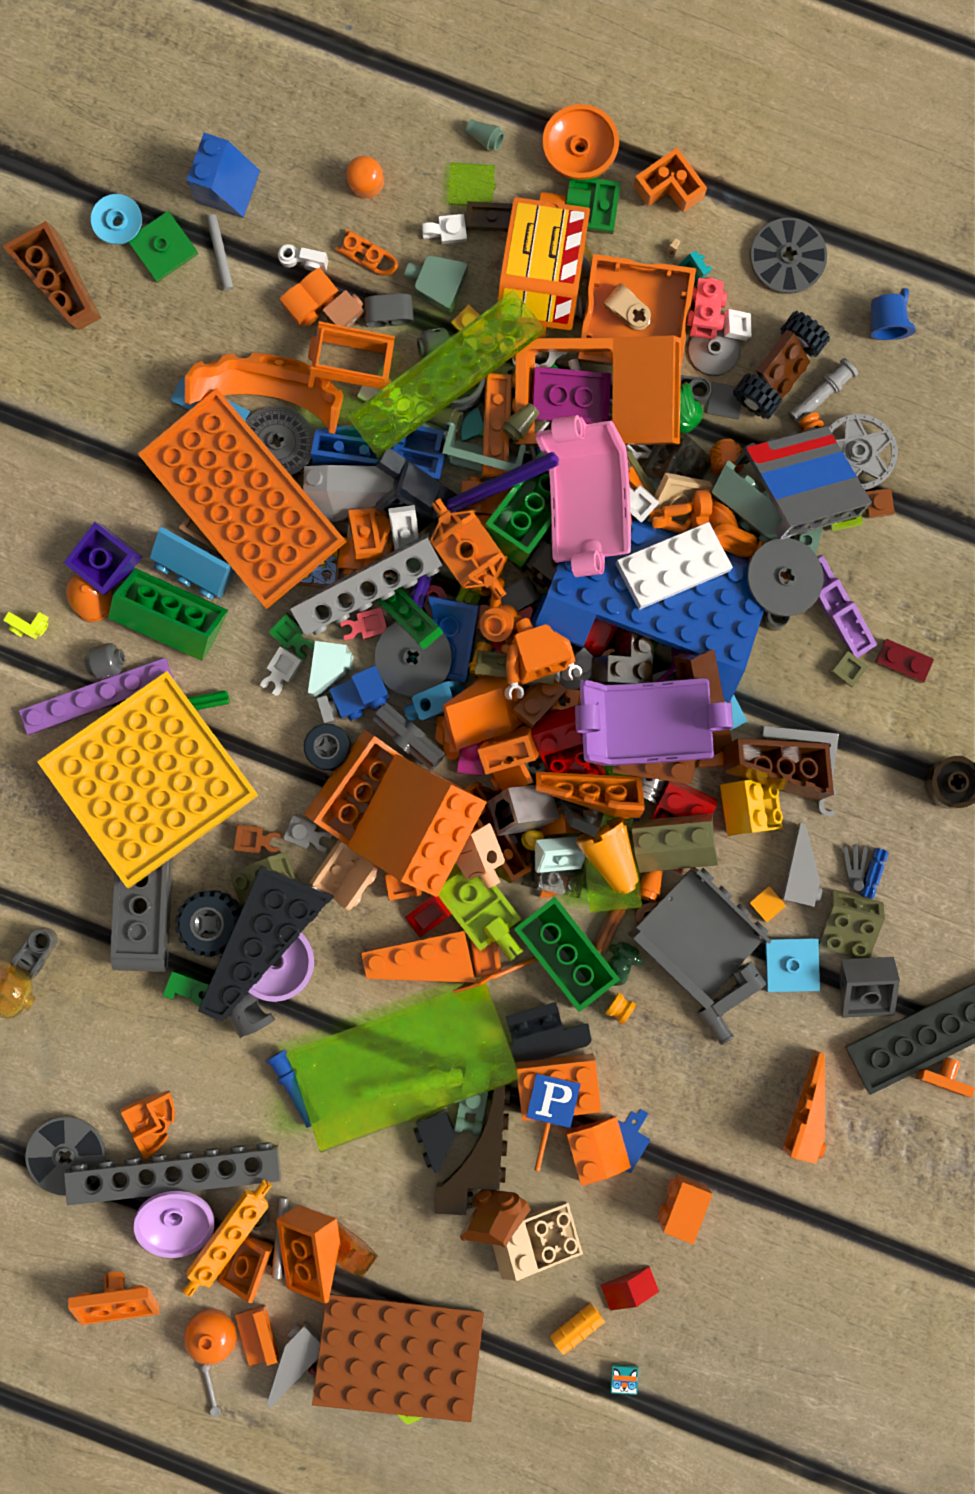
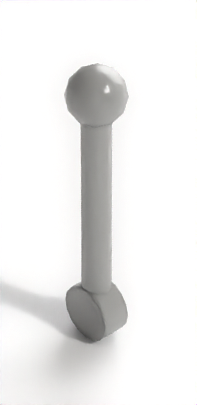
(215, 1410)

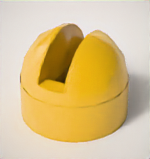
(529, 839)

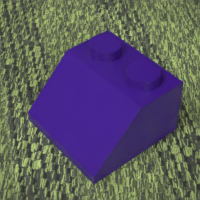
(102, 558)

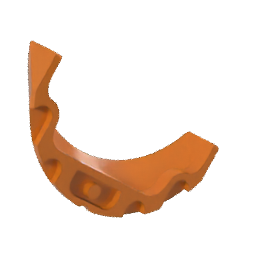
(269, 377)

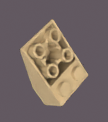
(539, 1243)

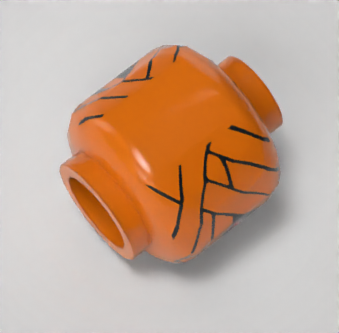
(722, 452)

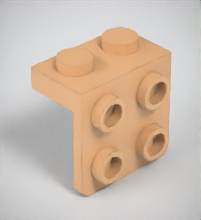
(344, 875)

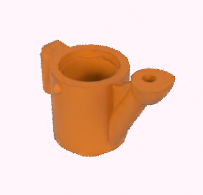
(499, 621)

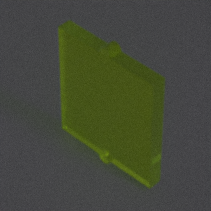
(470, 183)

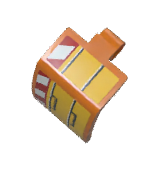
(545, 257)

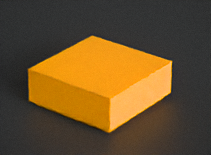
(767, 904)

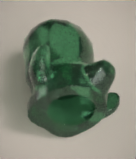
(623, 958)

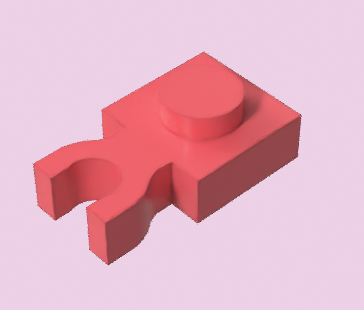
(369, 623)

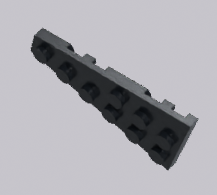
(266, 927)

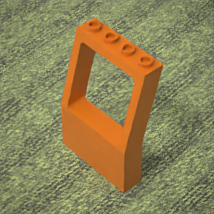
(643, 384)

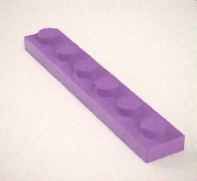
(91, 697)

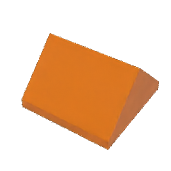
(246, 1268)

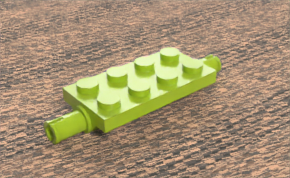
(481, 911)

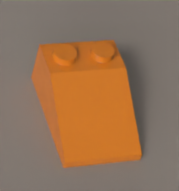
(481, 712)
(309, 1251)

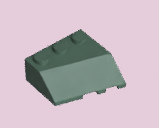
(750, 507)

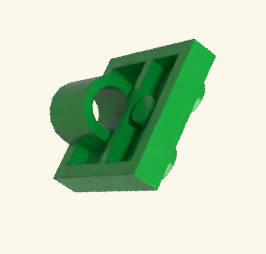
(600, 197)

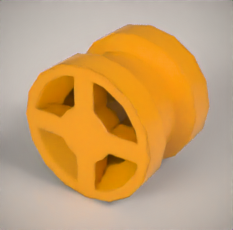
(620, 1008)

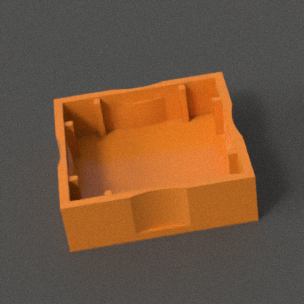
(659, 286)

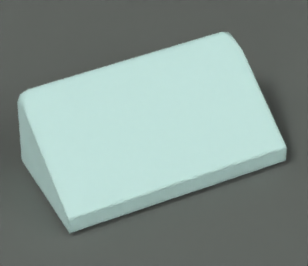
(558, 855)

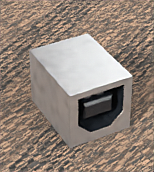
(522, 810)

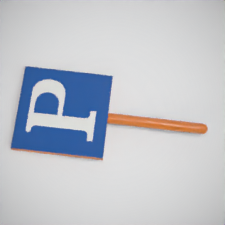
(553, 1103)

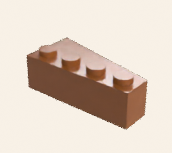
(50, 267)

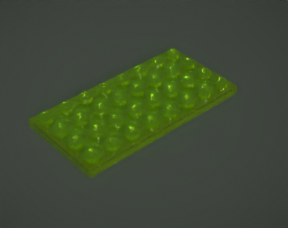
(403, 1066)

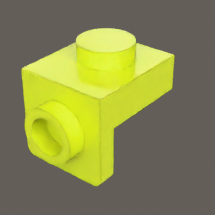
(20, 626)

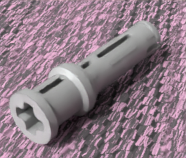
(831, 383)

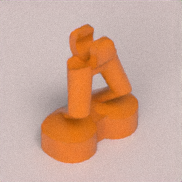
(701, 510)

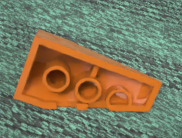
(808, 1123)

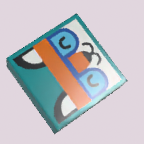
(624, 1379)

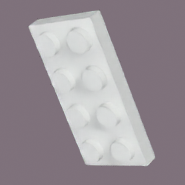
(673, 565)

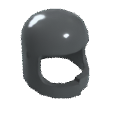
(248, 1016)

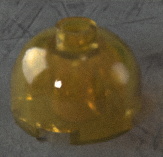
(15, 992)

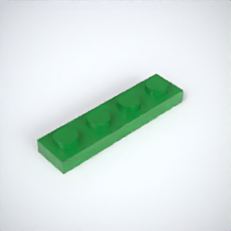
(411, 618)

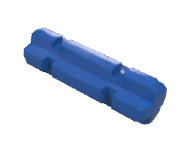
(874, 872)

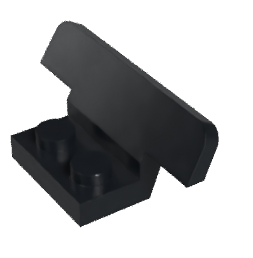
(410, 488)
(541, 1035)

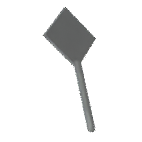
(723, 402)

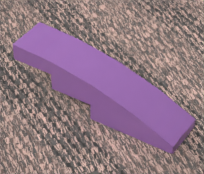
(844, 613)

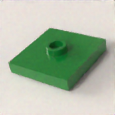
(163, 246)

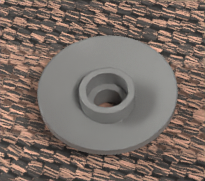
(711, 361)

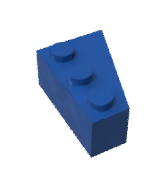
(341, 448)

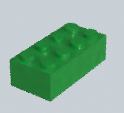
(522, 518)

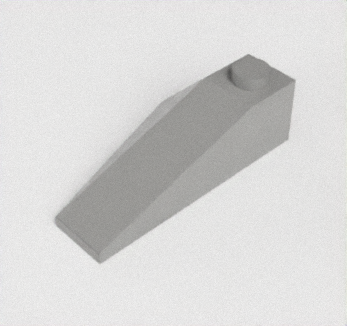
(345, 488)

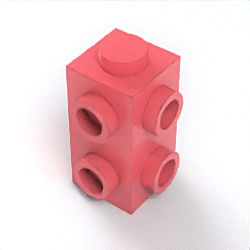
(706, 316)

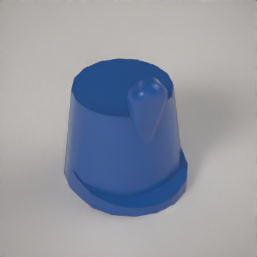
(891, 317)

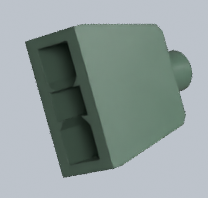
(438, 281)

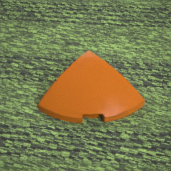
(149, 1121)

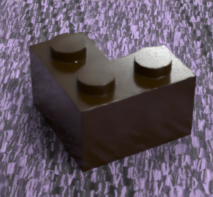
(540, 564)
(630, 664)

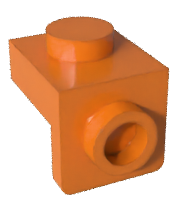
(397, 889)

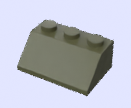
(674, 843)

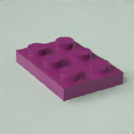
(571, 393)

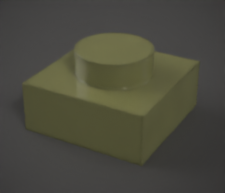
(849, 669)

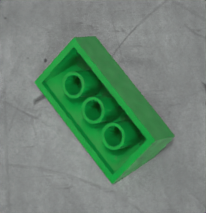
(167, 613)
(566, 954)

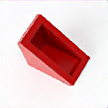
(428, 915)
(630, 1289)

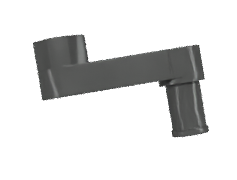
(749, 982)

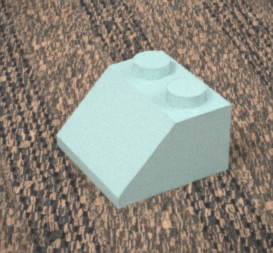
(328, 667)

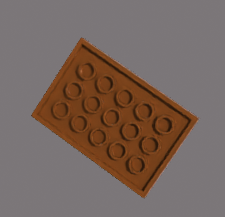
(398, 1358)

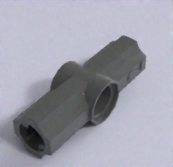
(408, 736)

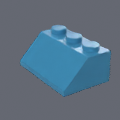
(191, 564)

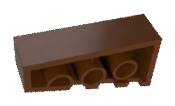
(784, 765)

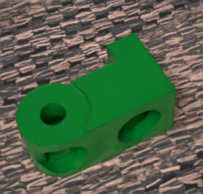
(186, 986)

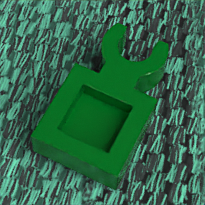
(289, 633)

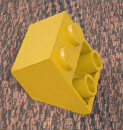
(750, 807)

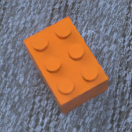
(571, 1068)

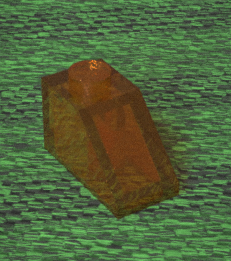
(354, 1252)

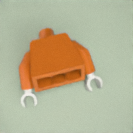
(536, 655)

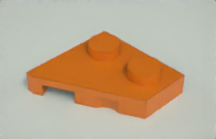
(368, 532)

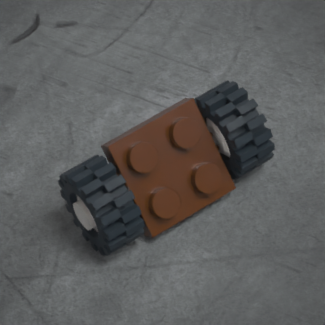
(782, 365)

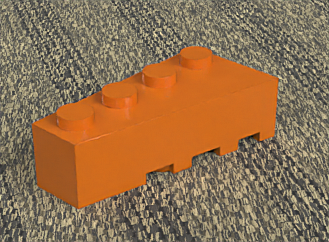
(427, 959)

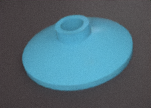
(108, 211)

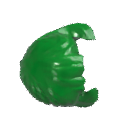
(690, 410)

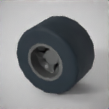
(320, 743)

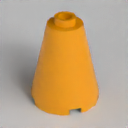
(611, 855)

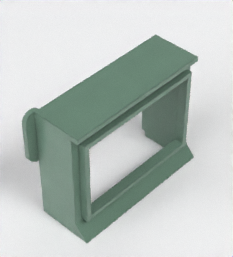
(471, 456)

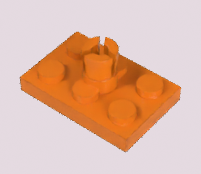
(114, 1302)

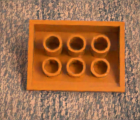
(351, 787)

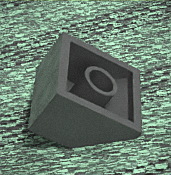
(868, 987)

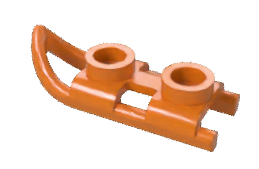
(372, 257)

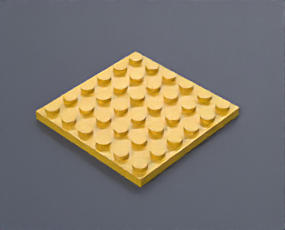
(147, 779)

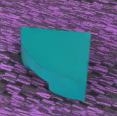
(472, 425)

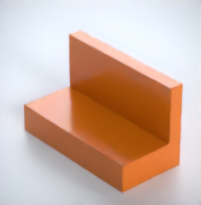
(257, 1336)

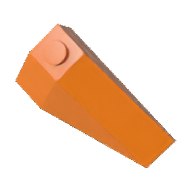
(603, 793)

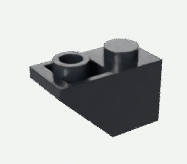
(437, 1136)

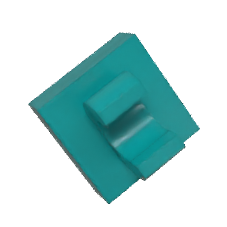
(696, 261)

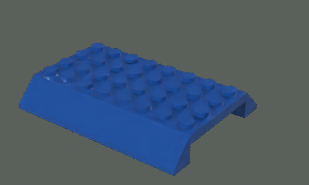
(702, 618)

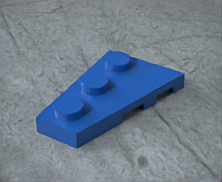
(459, 624)

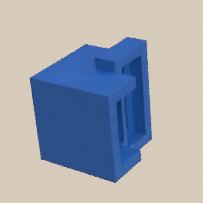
(424, 450)

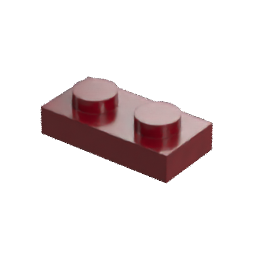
(904, 661)

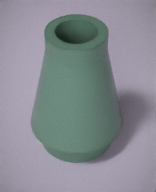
(486, 134)

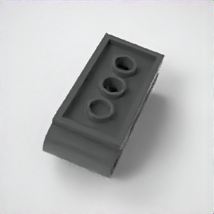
(140, 938)

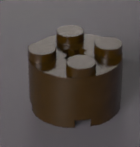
(939, 782)

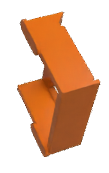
(351, 338)

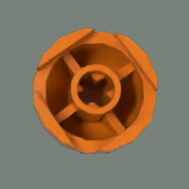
(210, 1336)

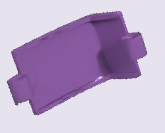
(649, 722)

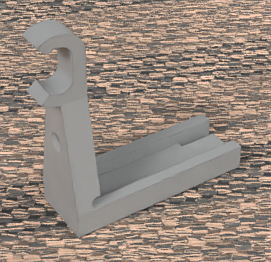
(807, 735)

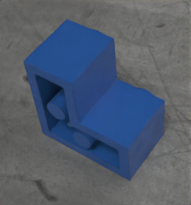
(360, 693)

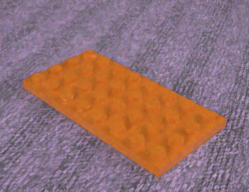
(242, 498)

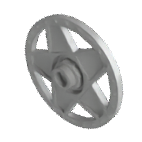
(863, 448)

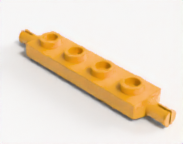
(227, 1238)

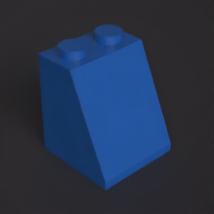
(222, 176)

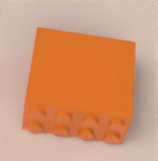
(416, 825)

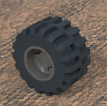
(207, 922)

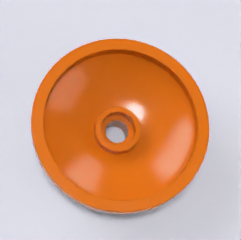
(582, 127)

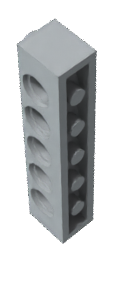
(306, 608)

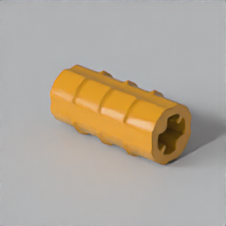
(577, 1328)

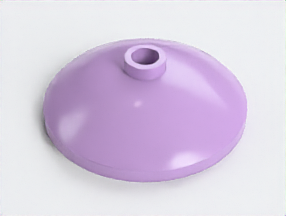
(290, 976)
(170, 1233)

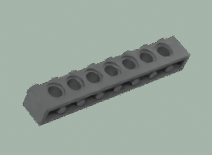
(80, 1192)

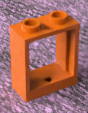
(513, 744)

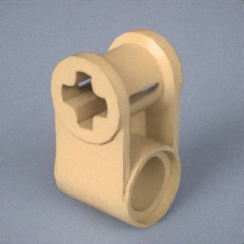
(625, 304)

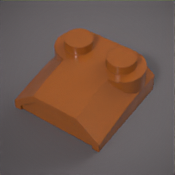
(495, 1217)

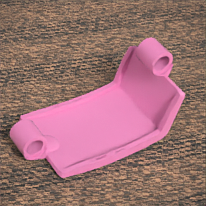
(587, 493)

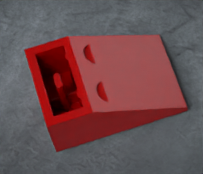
(561, 744)
(682, 800)

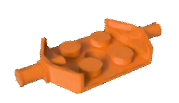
(487, 559)

